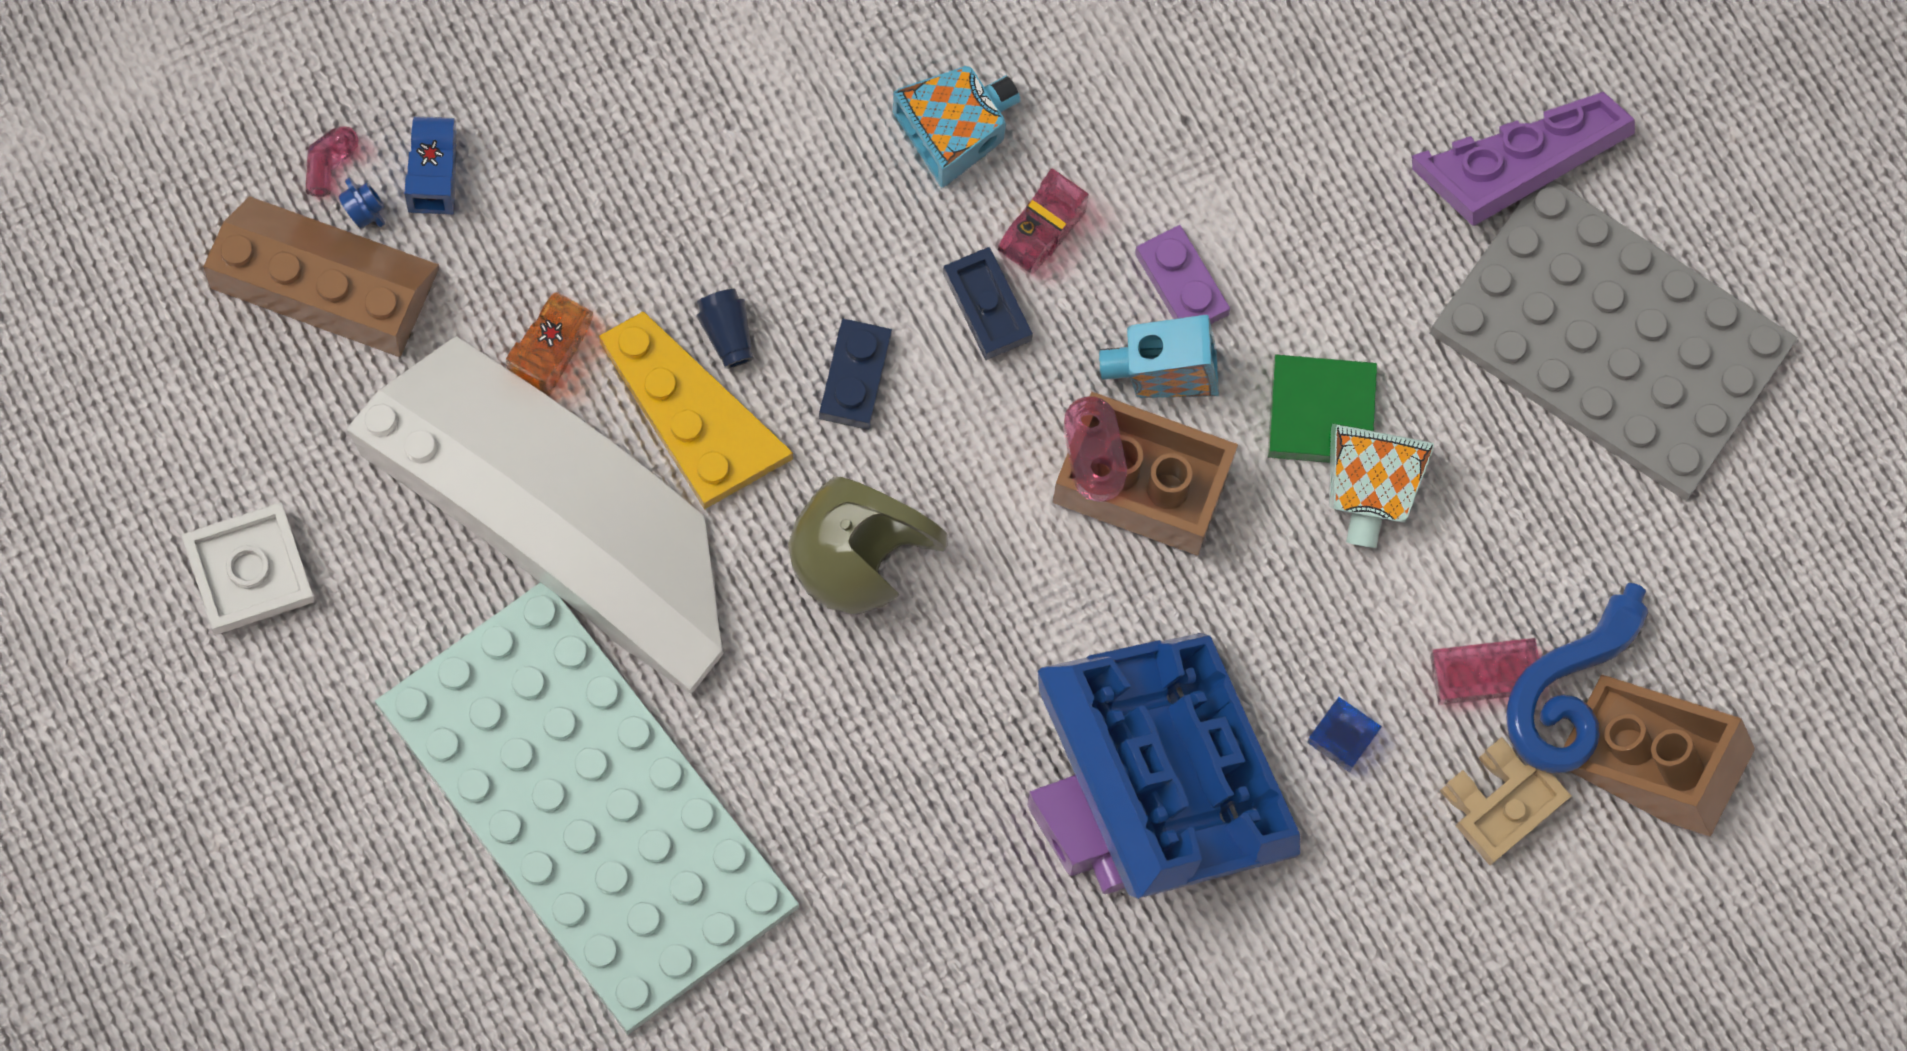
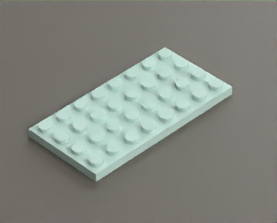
(587, 806)

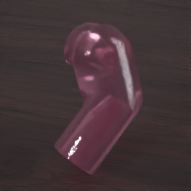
(325, 156)

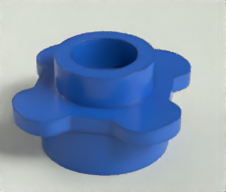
(362, 204)

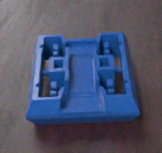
(1168, 768)

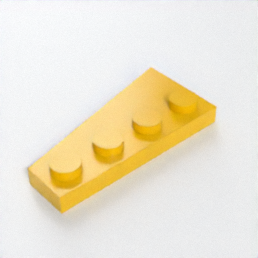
(698, 421)

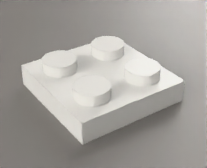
(247, 568)

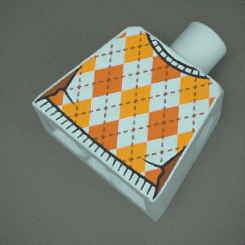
(1374, 478)

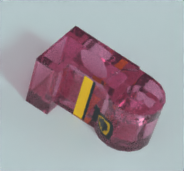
(1044, 222)

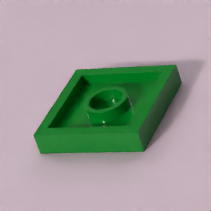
(1310, 397)

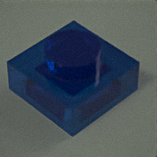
(1344, 734)

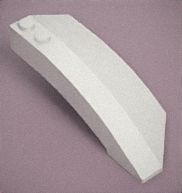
(552, 502)

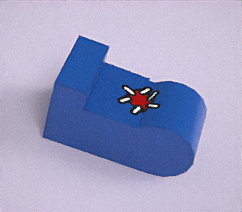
(431, 166)

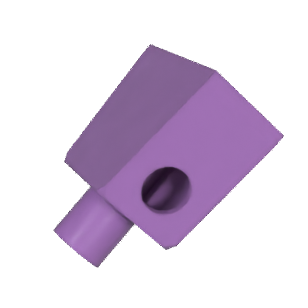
(1073, 832)

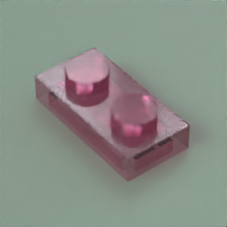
(1480, 670)

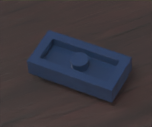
(987, 303)
(855, 374)

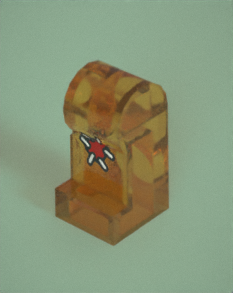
(550, 343)

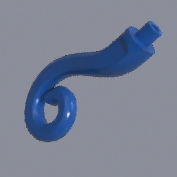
(1612, 635)

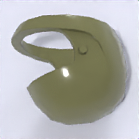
(845, 539)

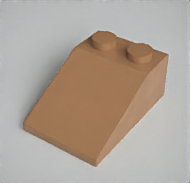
(1665, 754)

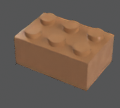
(1169, 481)

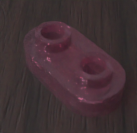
(1094, 446)

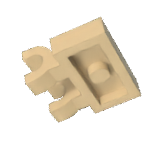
(1512, 810)

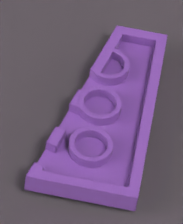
(1523, 157)

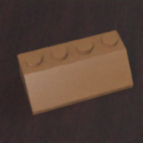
(320, 275)

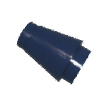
(726, 326)

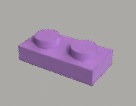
(1181, 276)

